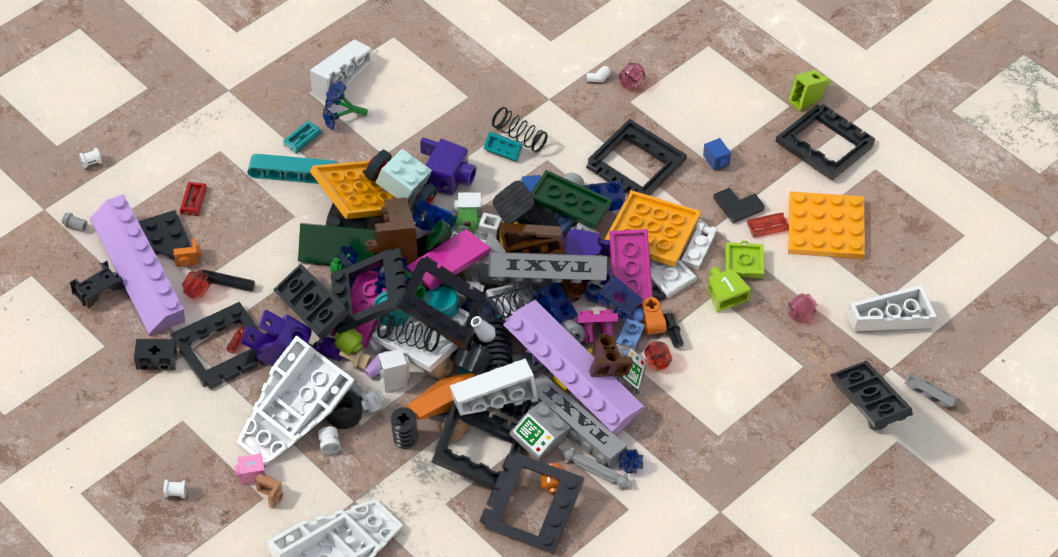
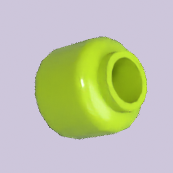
(349, 341)

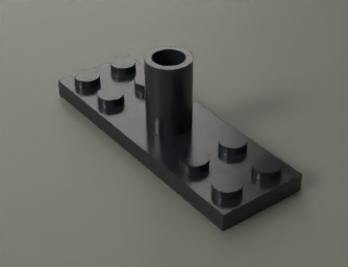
(311, 301)
(871, 395)

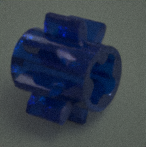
(631, 461)

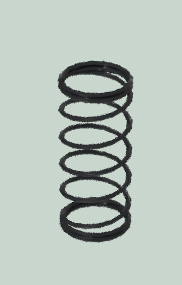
(536, 138)
(502, 303)
(388, 332)

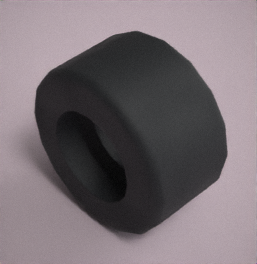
(346, 419)

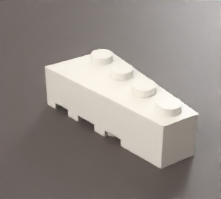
(340, 66)
(893, 311)
(495, 388)

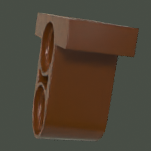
(608, 359)

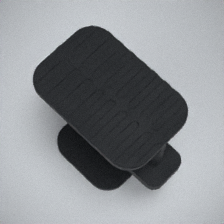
(519, 206)

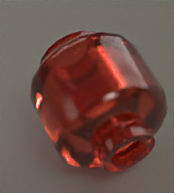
(196, 284)
(658, 355)

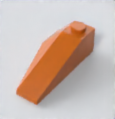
(437, 398)

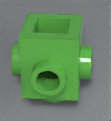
(470, 215)

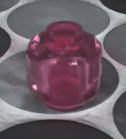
(632, 75)
(802, 307)

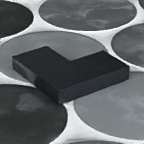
(735, 208)

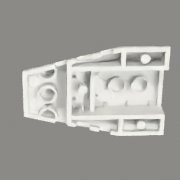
(294, 400)
(345, 534)

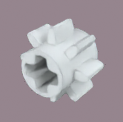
(371, 400)

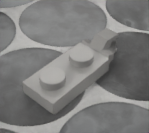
(932, 390)

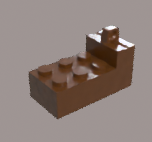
(396, 231)

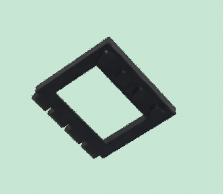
(646, 141)
(817, 159)
(395, 286)
(431, 316)
(200, 330)
(462, 464)
(557, 514)

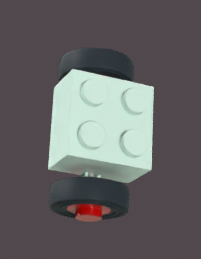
(402, 176)

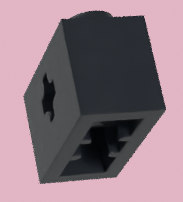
(155, 354)

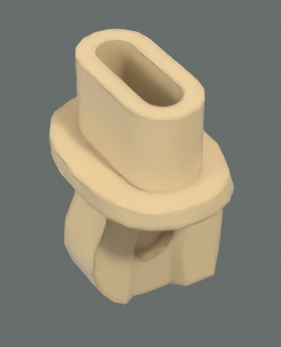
(359, 359)

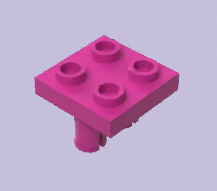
(605, 319)

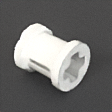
(90, 158)
(175, 489)

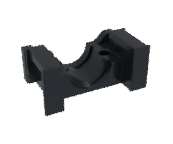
(91, 288)

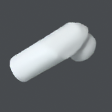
(601, 75)

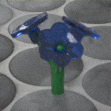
(334, 96)

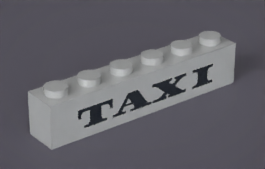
(547, 266)
(584, 427)

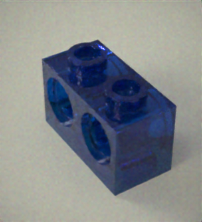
(611, 190)
(434, 215)
(556, 302)

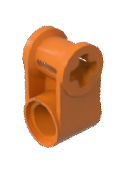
(654, 318)

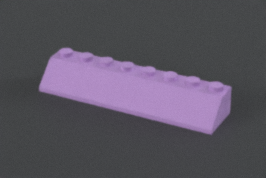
(137, 265)
(571, 365)

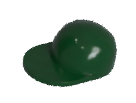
(439, 234)

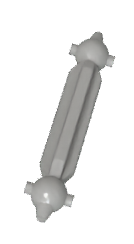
(596, 468)

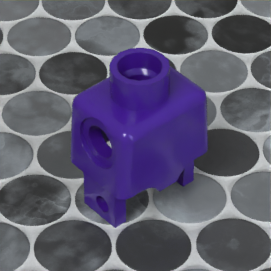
(448, 165)
(588, 243)
(277, 336)

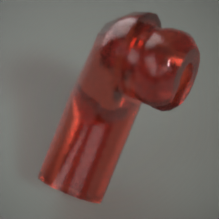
(236, 340)

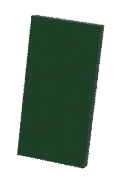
(571, 199)
(323, 242)

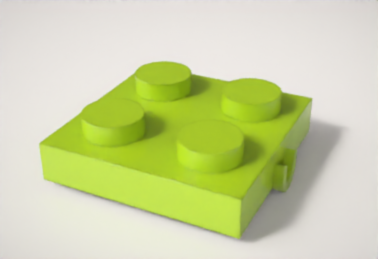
(745, 259)

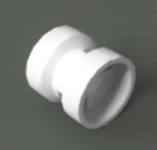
(328, 439)

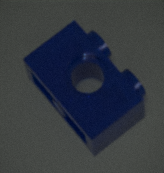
(616, 287)

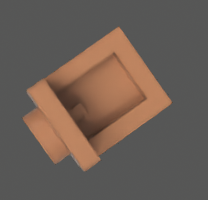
(270, 487)

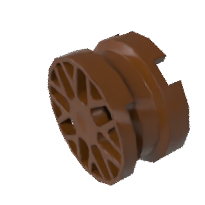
(573, 290)

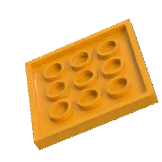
(350, 189)
(667, 224)
(826, 225)

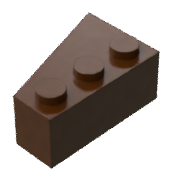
(532, 238)

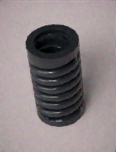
(499, 347)

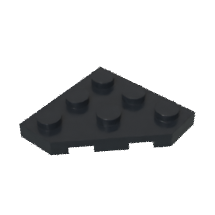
(165, 233)

